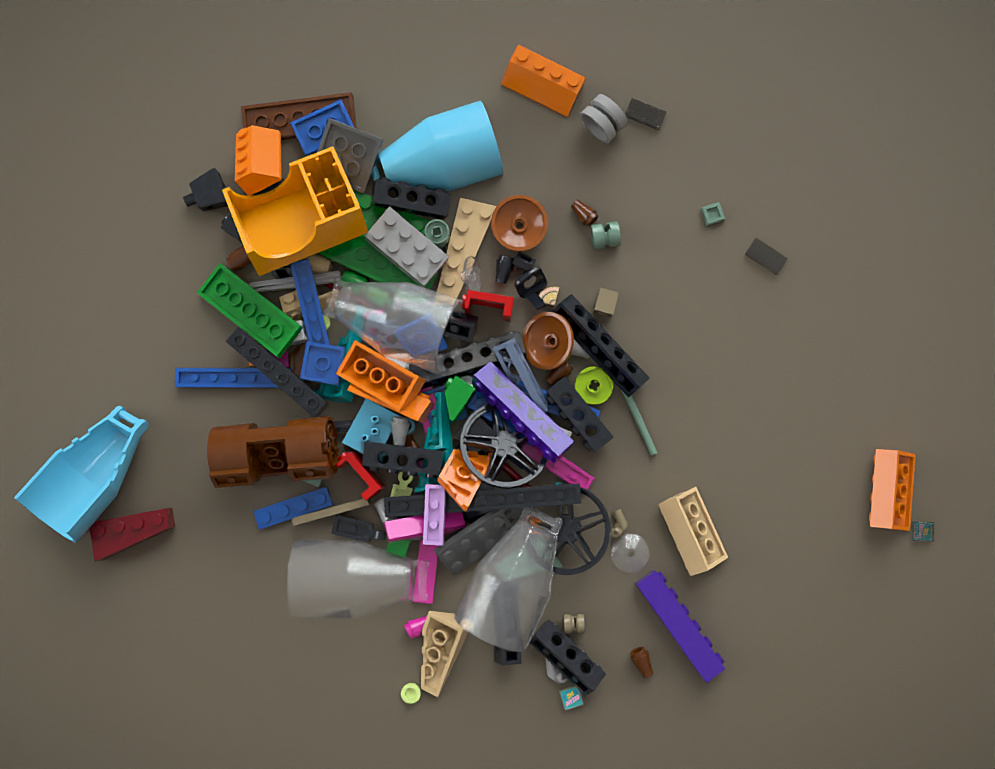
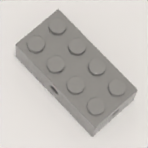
(406, 247)

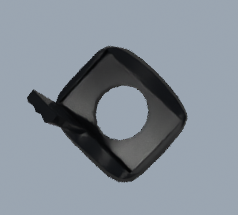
(531, 292)

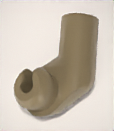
(620, 525)

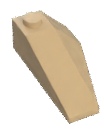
(441, 647)

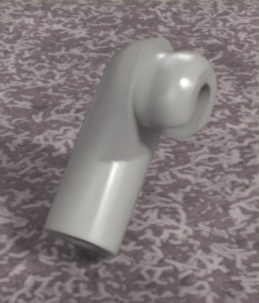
(554, 674)

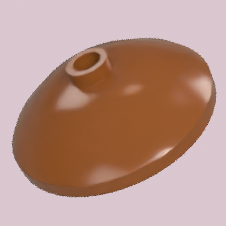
(520, 210)
(539, 339)

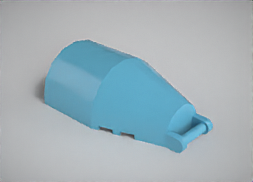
(444, 151)
(84, 476)

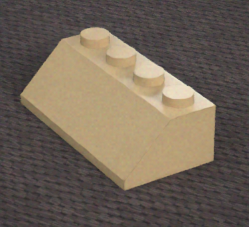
(693, 531)

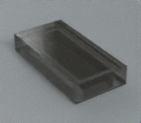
(645, 114)
(766, 256)

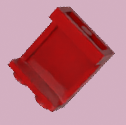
(488, 300)
(372, 480)

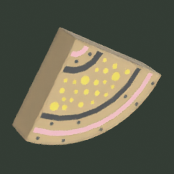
(549, 295)

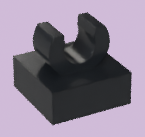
(523, 261)

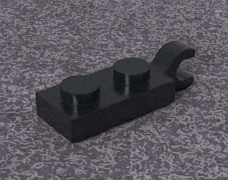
(356, 529)

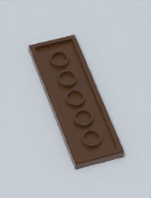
(280, 114)

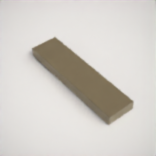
(330, 511)

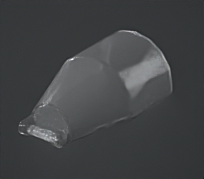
(394, 318)
(349, 579)
(512, 584)

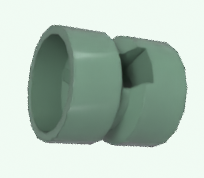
(438, 233)
(605, 235)

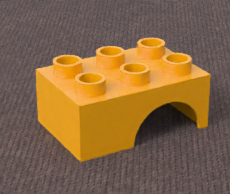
(300, 216)

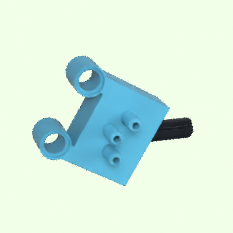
(370, 425)

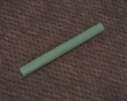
(640, 424)

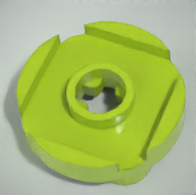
(603, 390)

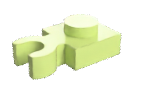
(402, 489)

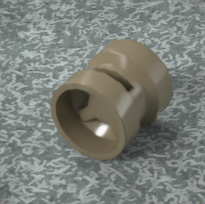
(569, 623)

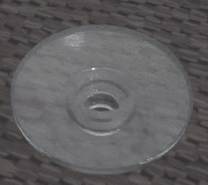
(471, 274)
(622, 546)

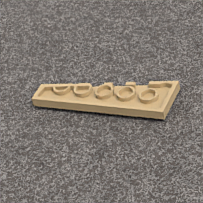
(466, 238)

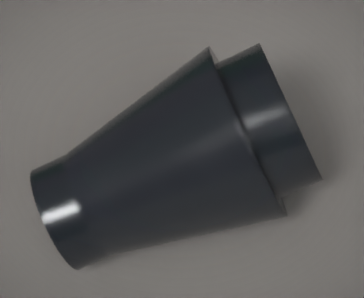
(503, 268)

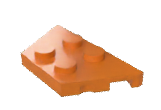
(459, 480)

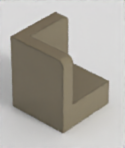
(606, 302)

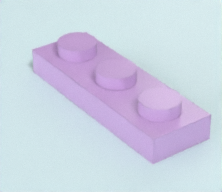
(434, 515)

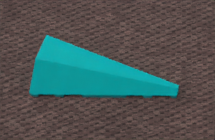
(339, 393)
(437, 438)

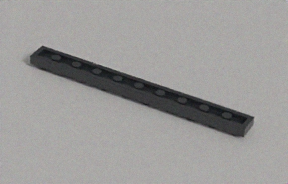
(491, 500)

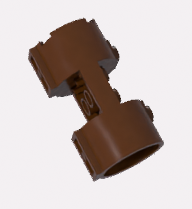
(247, 453)

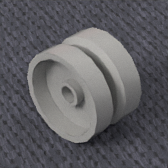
(603, 118)

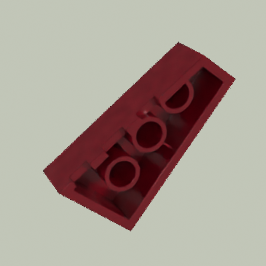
(123, 532)

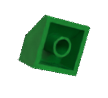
(458, 395)

